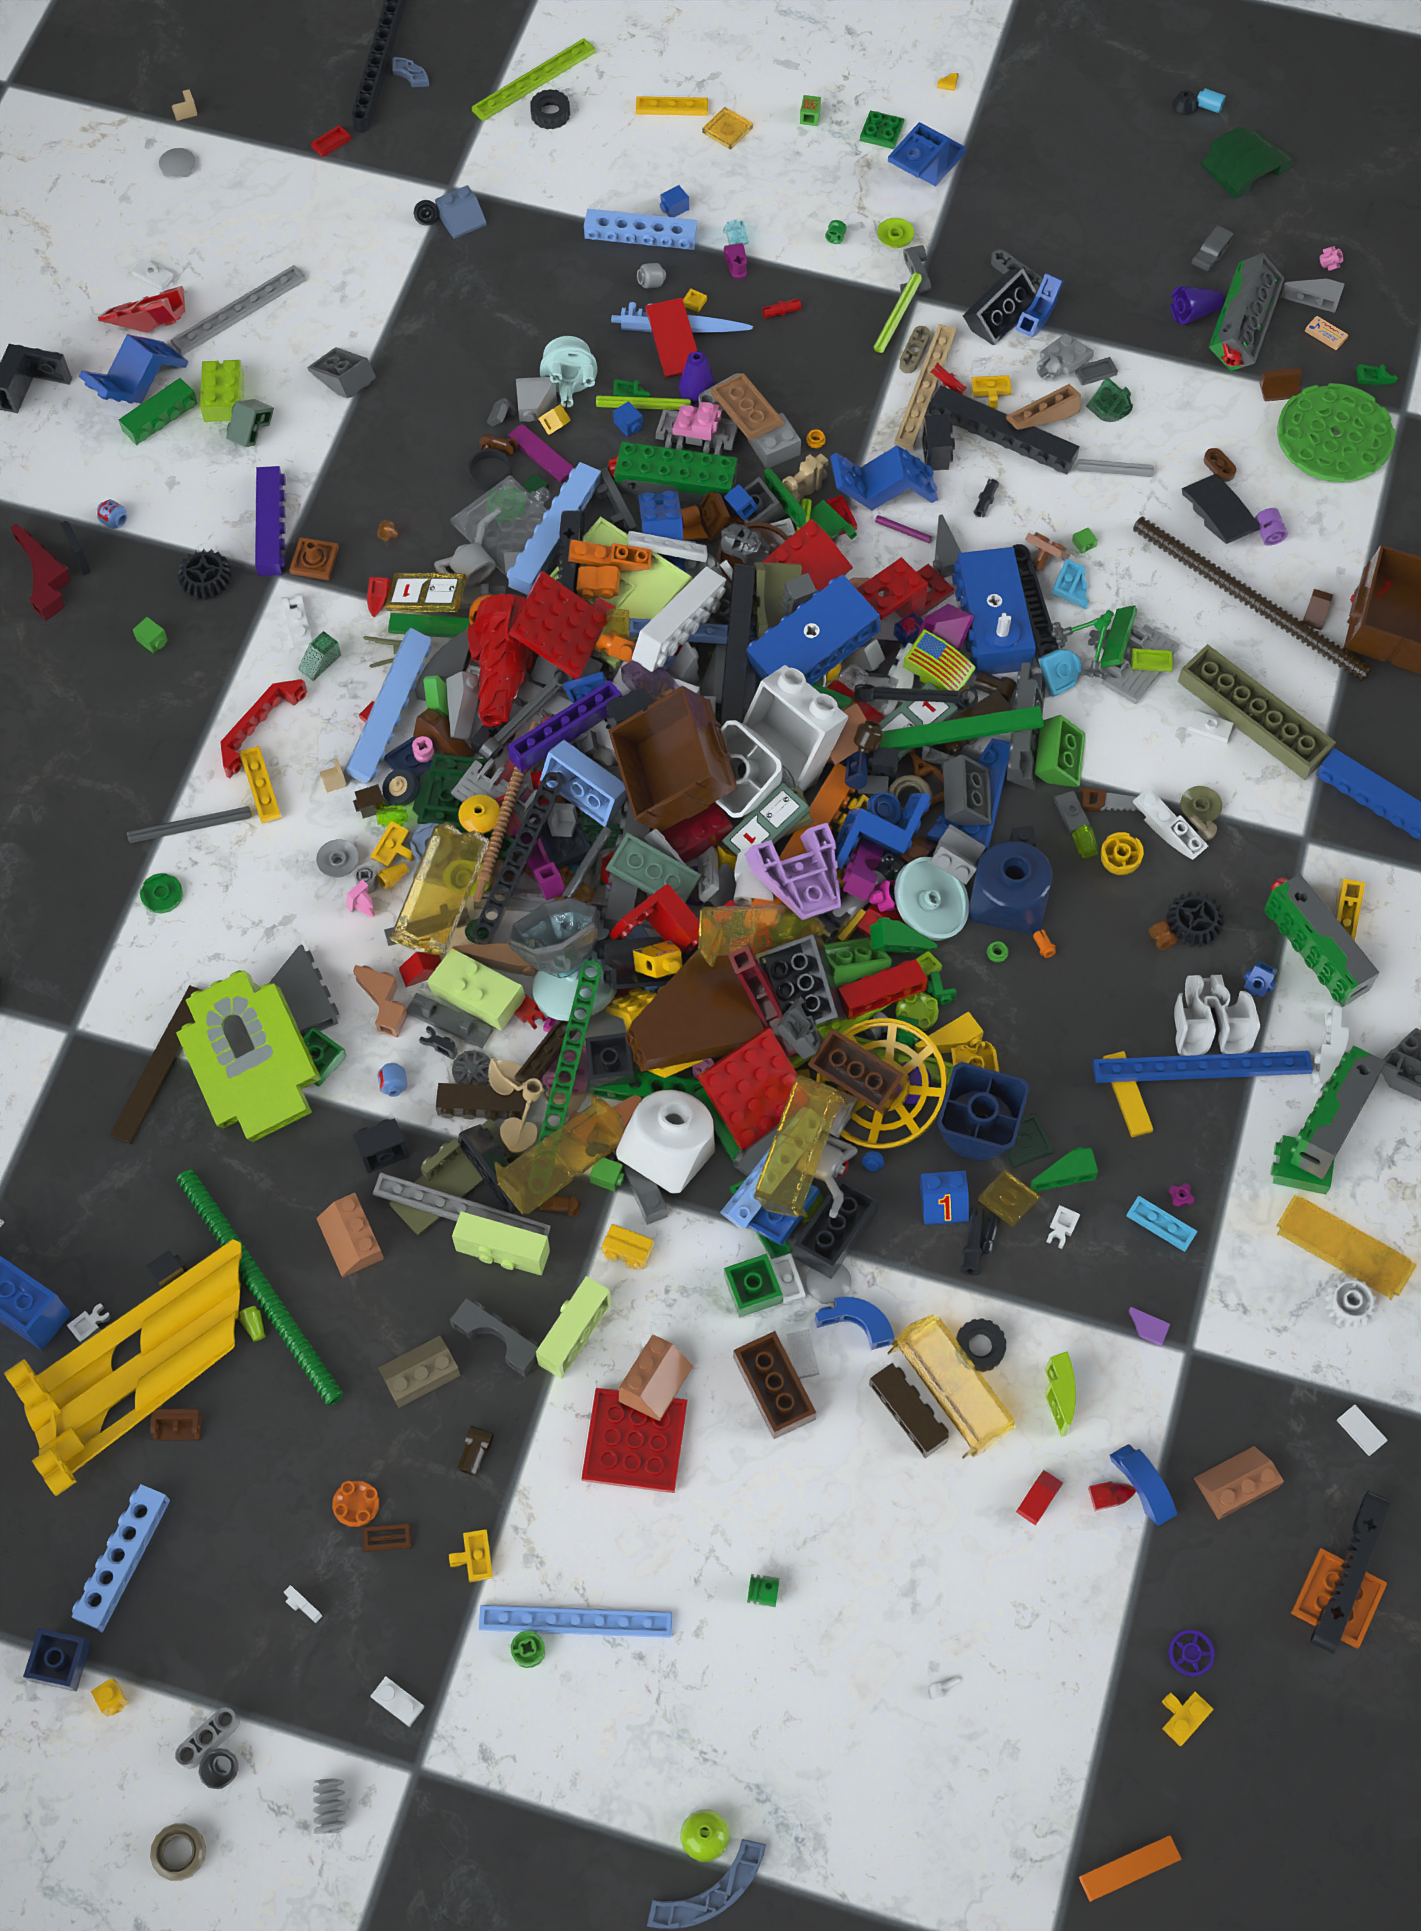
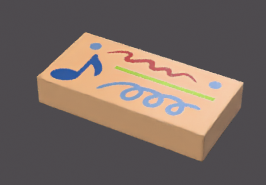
(1326, 333)

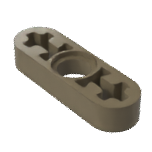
(915, 356)

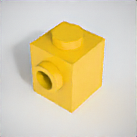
(110, 1697)

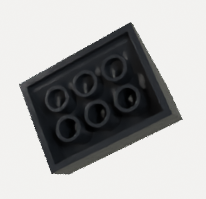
(804, 972)

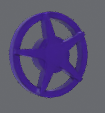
(1191, 1653)

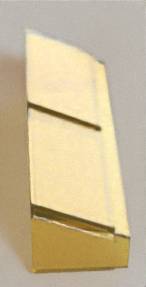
(760, 927)
(797, 1147)
(562, 1156)
(1345, 1247)
(955, 1383)

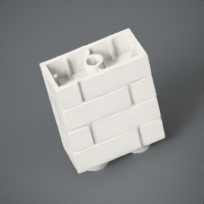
(797, 723)

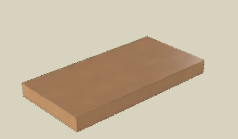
(746, 406)

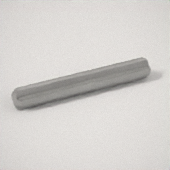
(1115, 467)

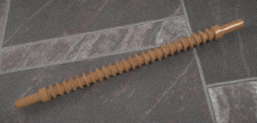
(500, 829)

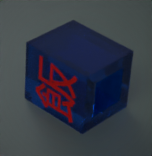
(908, 629)

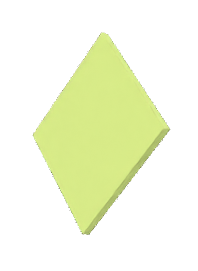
(640, 591)

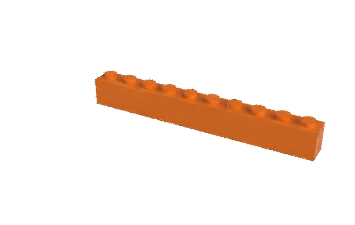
(823, 810)

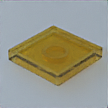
(727, 128)
(1008, 1198)

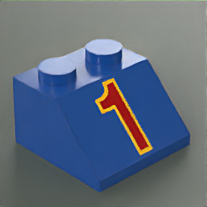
(944, 1197)

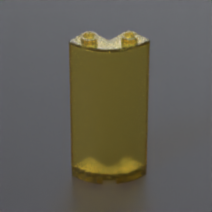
(440, 889)

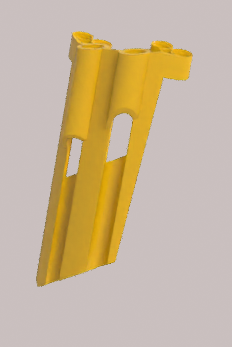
(182, 1335)

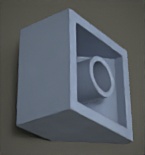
(460, 212)

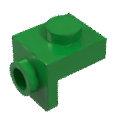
(935, 987)

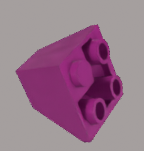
(948, 624)

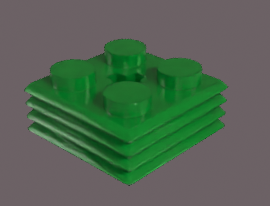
(330, 1053)

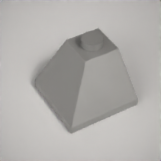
(535, 397)

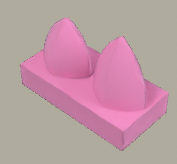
(359, 899)

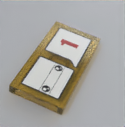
(426, 592)

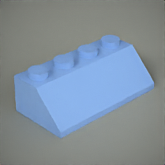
(585, 782)

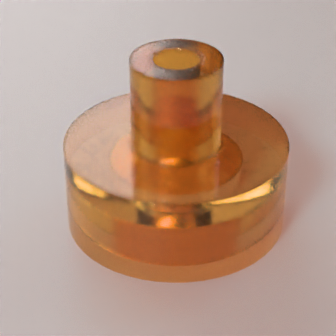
(386, 530)

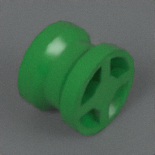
(836, 231)

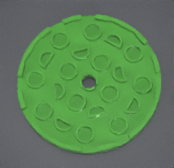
(1308, 439)

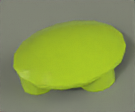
(920, 1007)

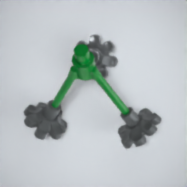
(1098, 638)

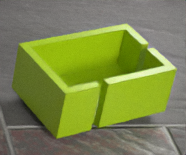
(220, 389)

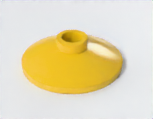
(480, 822)

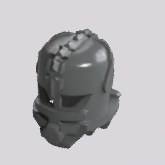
(744, 544)

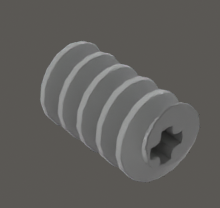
(328, 1806)

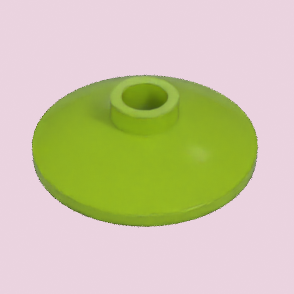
(895, 232)

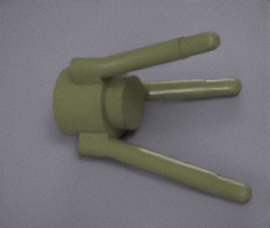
(396, 644)

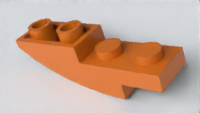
(622, 556)

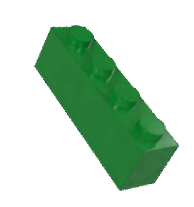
(158, 411)

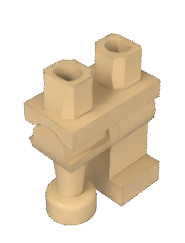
(808, 478)

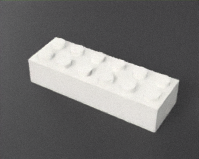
(679, 619)

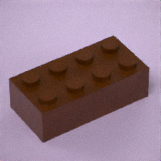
(858, 1072)
(774, 1385)

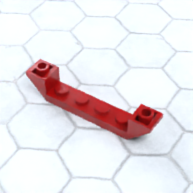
(291, 691)

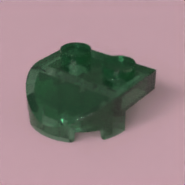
(1110, 402)

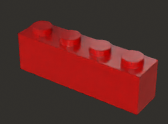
(882, 988)

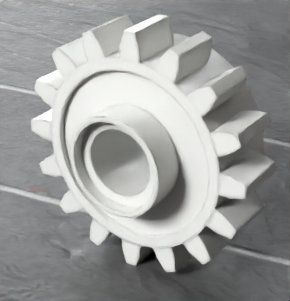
(1359, 1294)

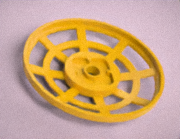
(924, 1090)

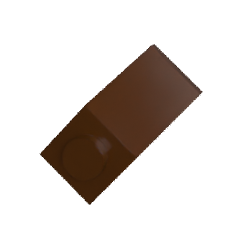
(919, 848)

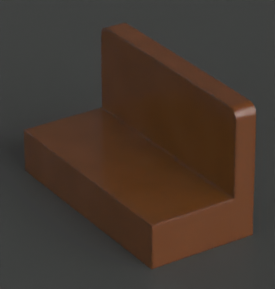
(1280, 384)

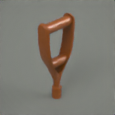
(927, 768)

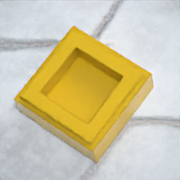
(694, 300)

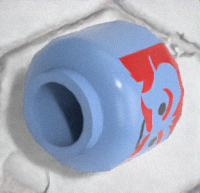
(111, 514)
(392, 1079)

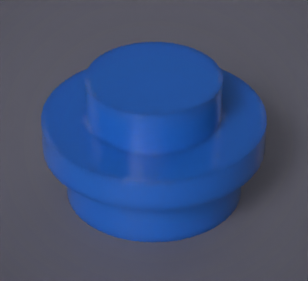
(873, 1161)

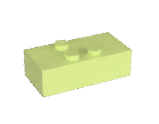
(476, 989)
(501, 1243)
(573, 1327)

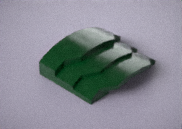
(1243, 157)
(434, 796)

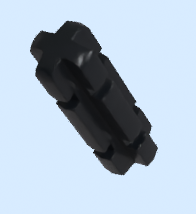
(990, 1233)

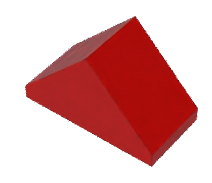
(419, 968)

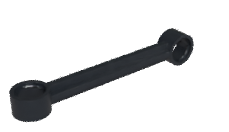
(868, 693)

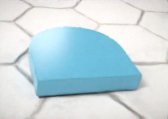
(1060, 670)

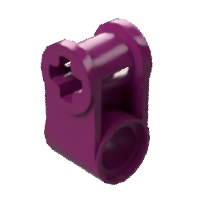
(736, 260)

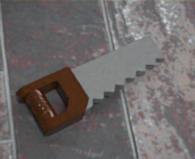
(1106, 801)

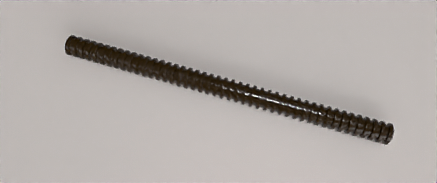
(1252, 599)

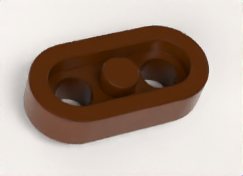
(1221, 464)

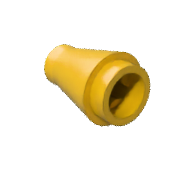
(390, 876)

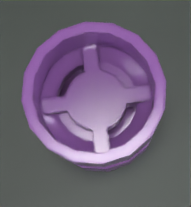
(1271, 526)

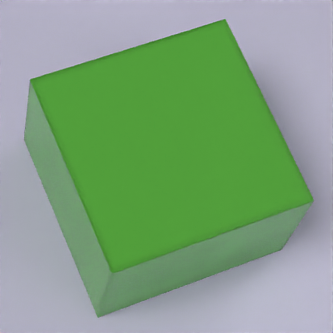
(1084, 540)

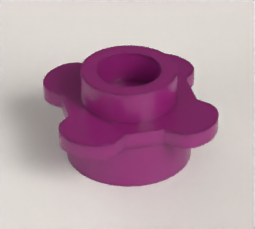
(1177, 1199)

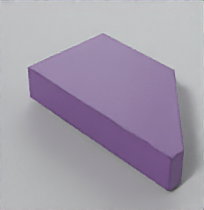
(1149, 1327)

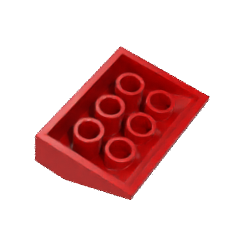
(815, 553)

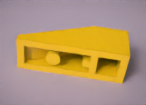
(1349, 904)
(958, 1032)

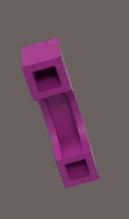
(543, 870)
(858, 874)

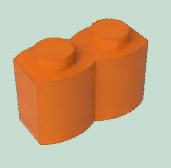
(598, 581)

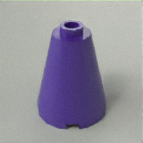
(1195, 303)
(695, 377)

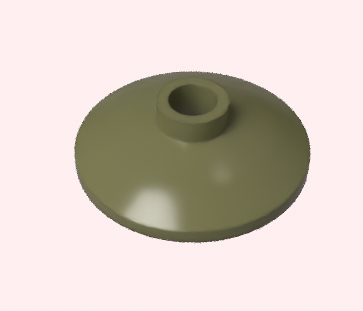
(1203, 797)

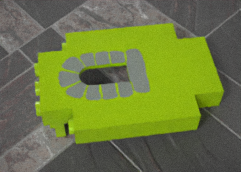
(262, 1085)

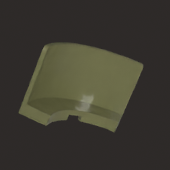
(769, 586)

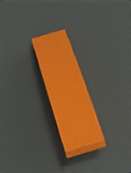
(1130, 1868)

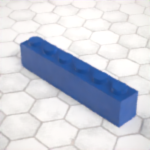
(1372, 791)

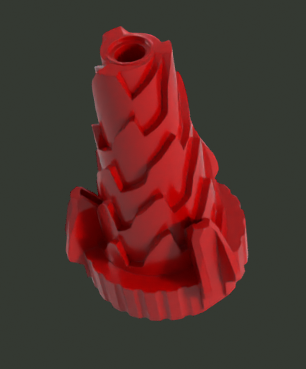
(499, 655)

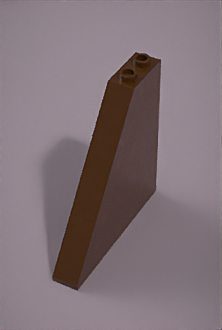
(694, 1016)

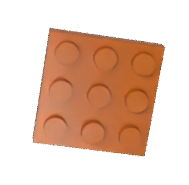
(1318, 1589)

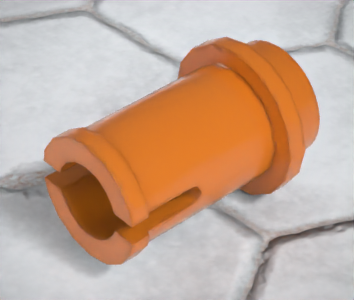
(1047, 949)

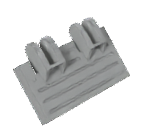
(725, 434)
(1134, 683)
(477, 783)

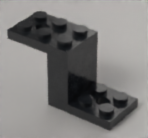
(19, 368)

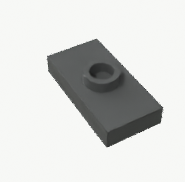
(1071, 811)

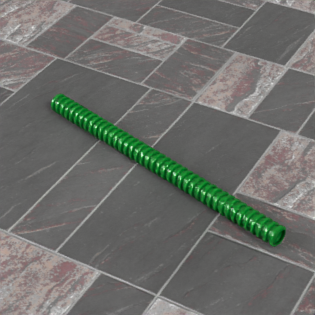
(262, 1289)

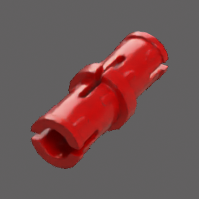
(781, 308)
(948, 379)

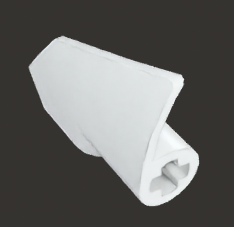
(747, 884)

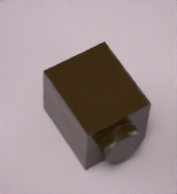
(368, 801)

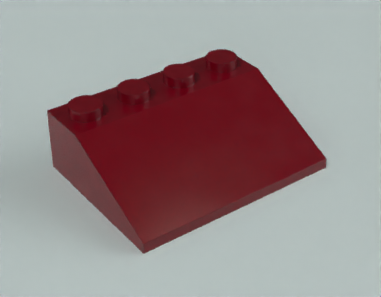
(698, 833)

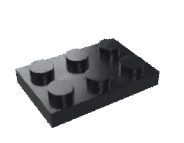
(564, 850)

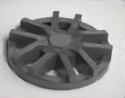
(471, 1068)

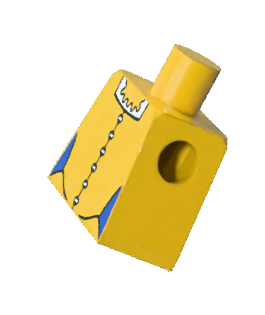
(661, 957)

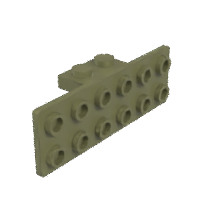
(449, 1173)

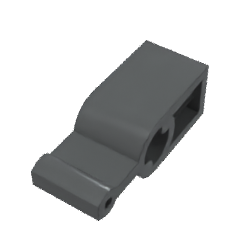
(1213, 248)

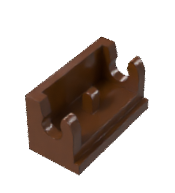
(176, 1424)

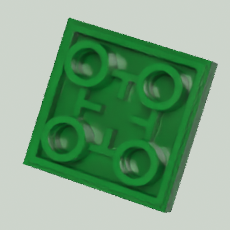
(882, 129)

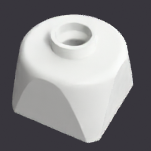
(762, 768)
(668, 1139)

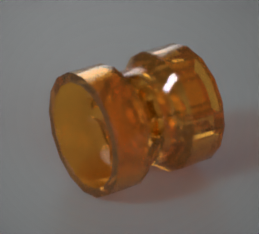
(1162, 935)

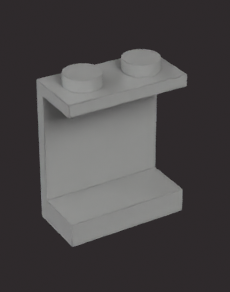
(957, 854)

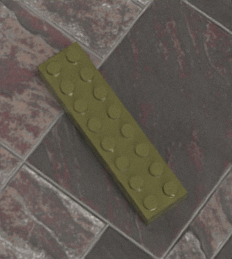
(1256, 711)

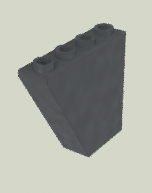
(304, 992)

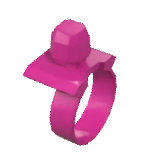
(882, 897)

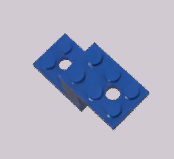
(927, 154)
(133, 369)
(884, 477)
(662, 518)
(878, 831)

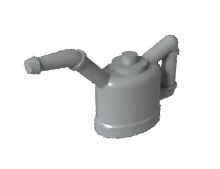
(472, 558)
(831, 1164)

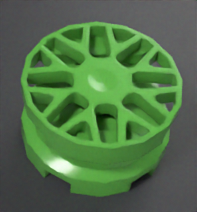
(528, 1649)

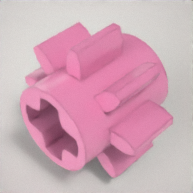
(1331, 258)

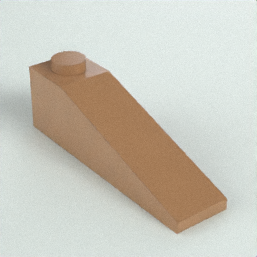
(1048, 409)
(498, 957)

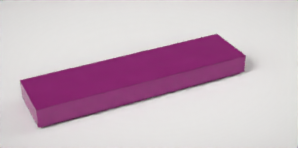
(541, 453)

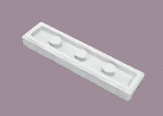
(668, 546)

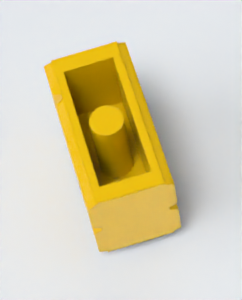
(627, 1247)

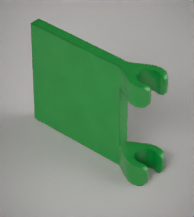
(830, 521)

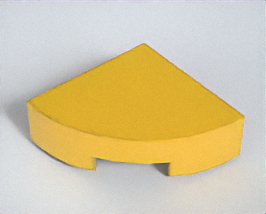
(948, 82)

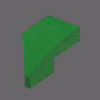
(1374, 376)
(628, 389)

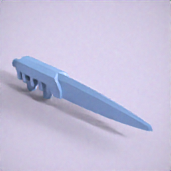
(639, 321)

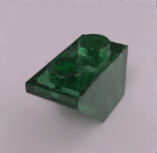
(319, 656)

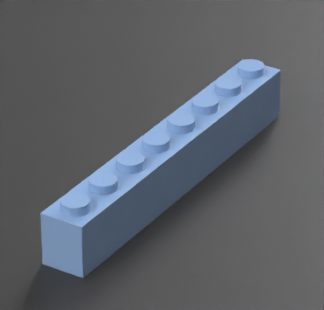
(546, 538)
(388, 705)

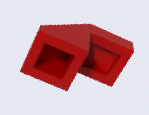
(1039, 1497)

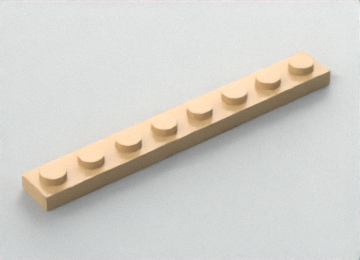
(924, 387)

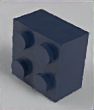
(57, 1659)

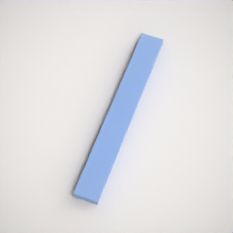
(575, 1621)

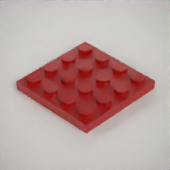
(558, 625)
(751, 1087)
(631, 1446)

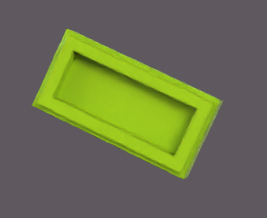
(1152, 660)

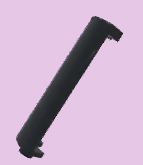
(619, 965)

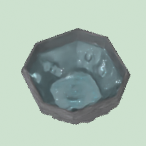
(557, 936)

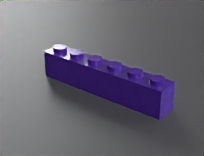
(270, 521)
(562, 726)

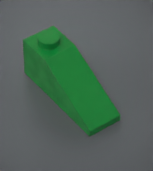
(897, 937)
(1071, 1169)

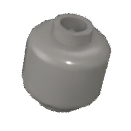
(651, 275)

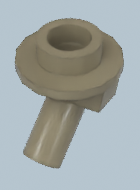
(1206, 830)

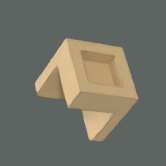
(185, 109)
(333, 777)

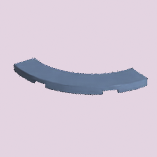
(714, 1900)

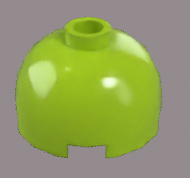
(716, 1835)

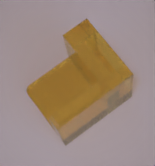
(617, 621)

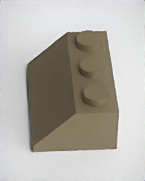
(419, 1371)

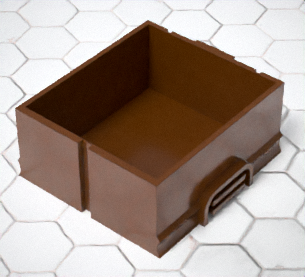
(1390, 624)
(673, 759)

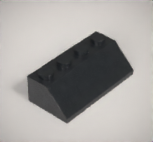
(1001, 306)
(483, 1154)

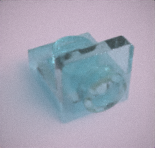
(736, 232)

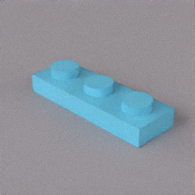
(1161, 1223)

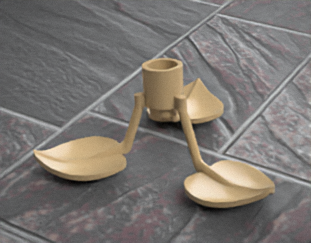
(517, 1133)

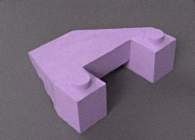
(805, 881)

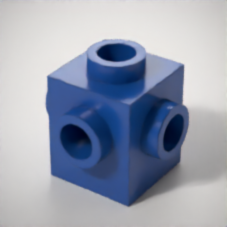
(1260, 979)

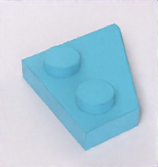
(1071, 584)

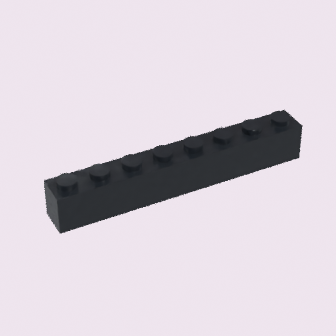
(994, 427)

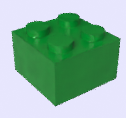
(753, 1285)

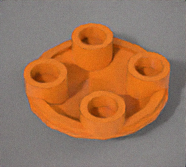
(355, 1503)

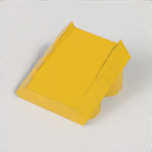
(982, 1055)

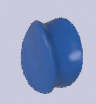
(885, 806)

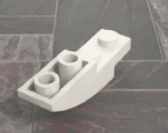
(899, 678)
(1168, 826)
(1331, 1050)

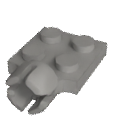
(1063, 356)

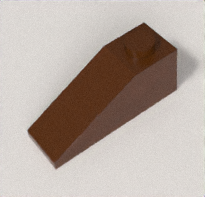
(437, 728)

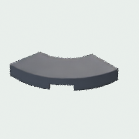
(413, 73)

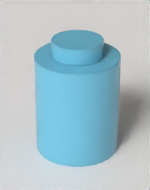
(1211, 100)

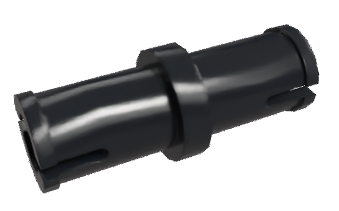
(986, 498)

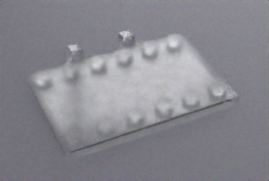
(512, 527)

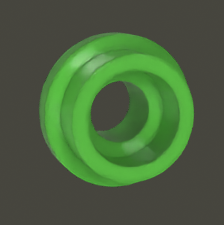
(997, 946)

